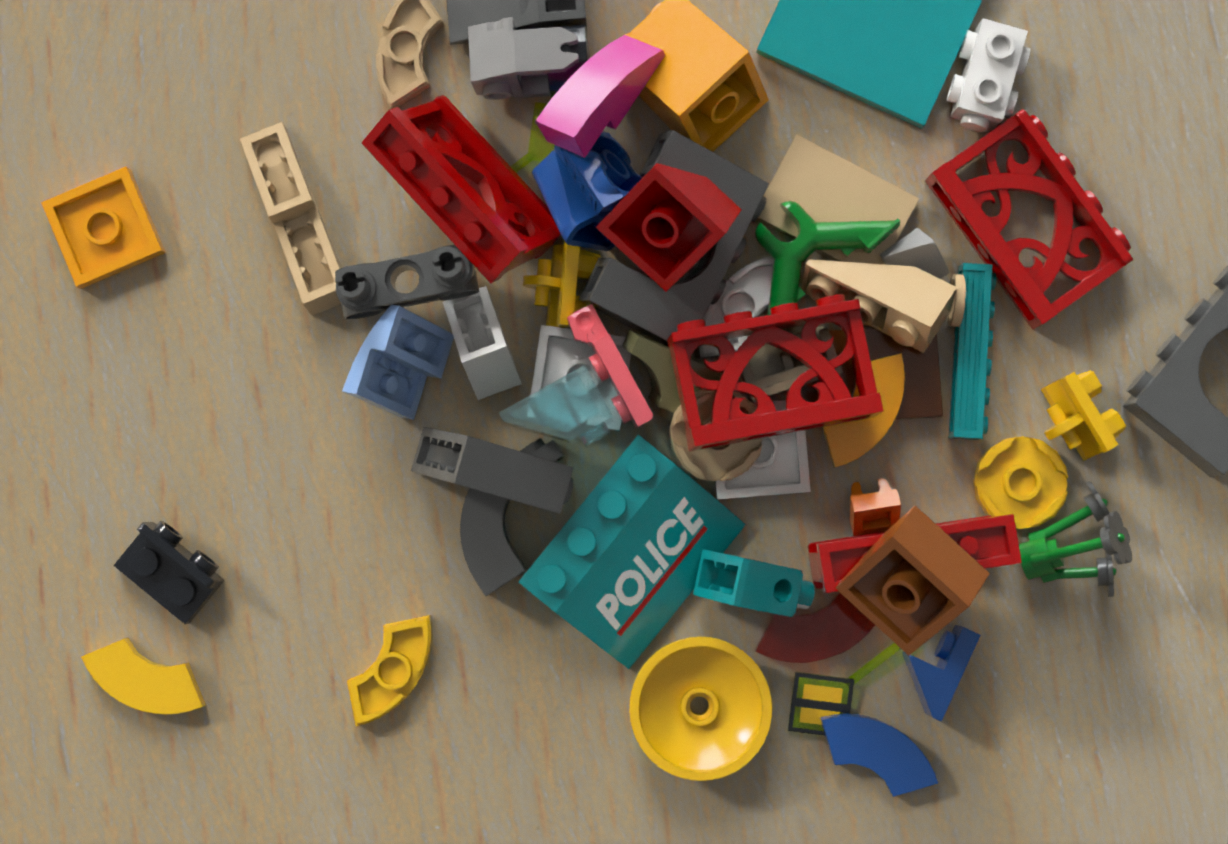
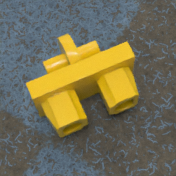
(557, 282)
(1078, 417)

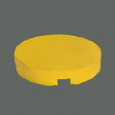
(1021, 479)

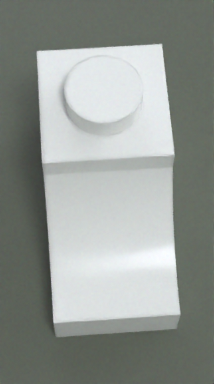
(481, 344)

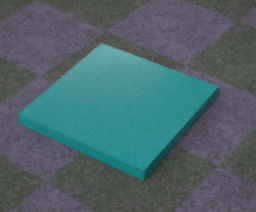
(872, 49)

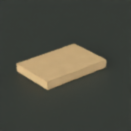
(834, 192)

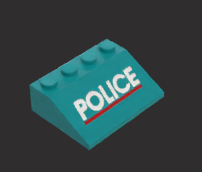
(631, 552)

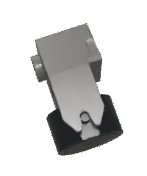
(524, 61)

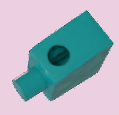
(752, 584)

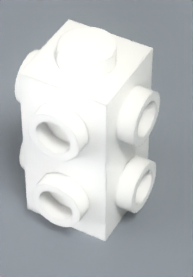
(984, 89)

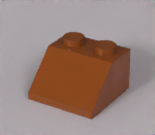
(913, 581)

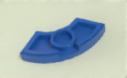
(878, 747)

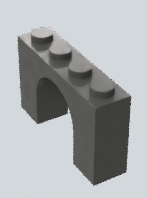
(640, 300)
(1172, 396)

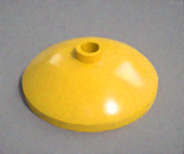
(703, 743)

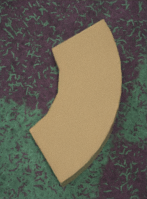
(402, 50)

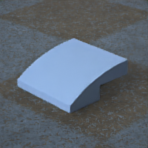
(397, 361)

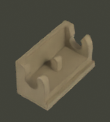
(776, 369)

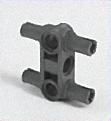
(371, 288)

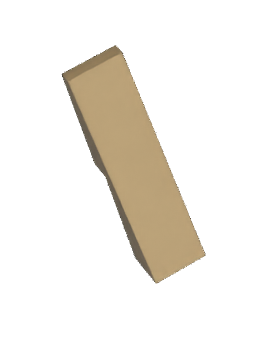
(294, 216)

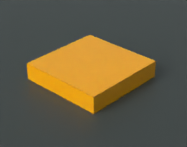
(103, 227)

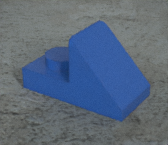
(939, 682)

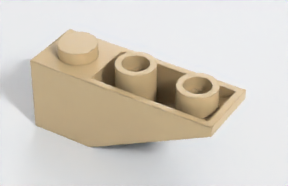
(891, 297)

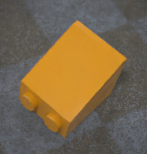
(705, 79)

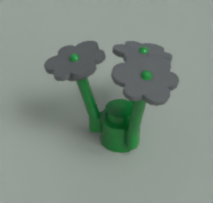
(1043, 557)

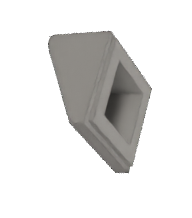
(918, 251)

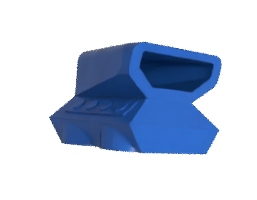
(585, 189)

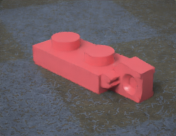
(609, 364)

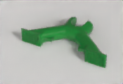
(812, 237)

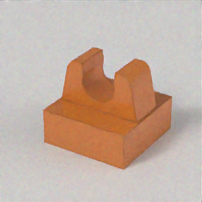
(875, 510)

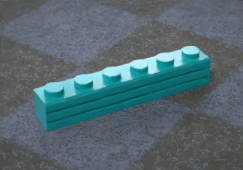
(970, 355)

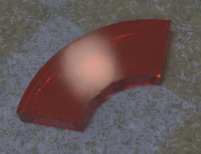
(814, 635)

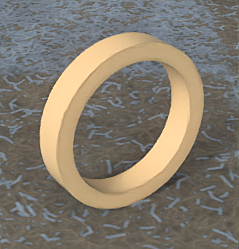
(957, 309)

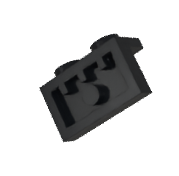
(169, 571)

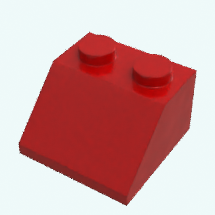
(669, 222)

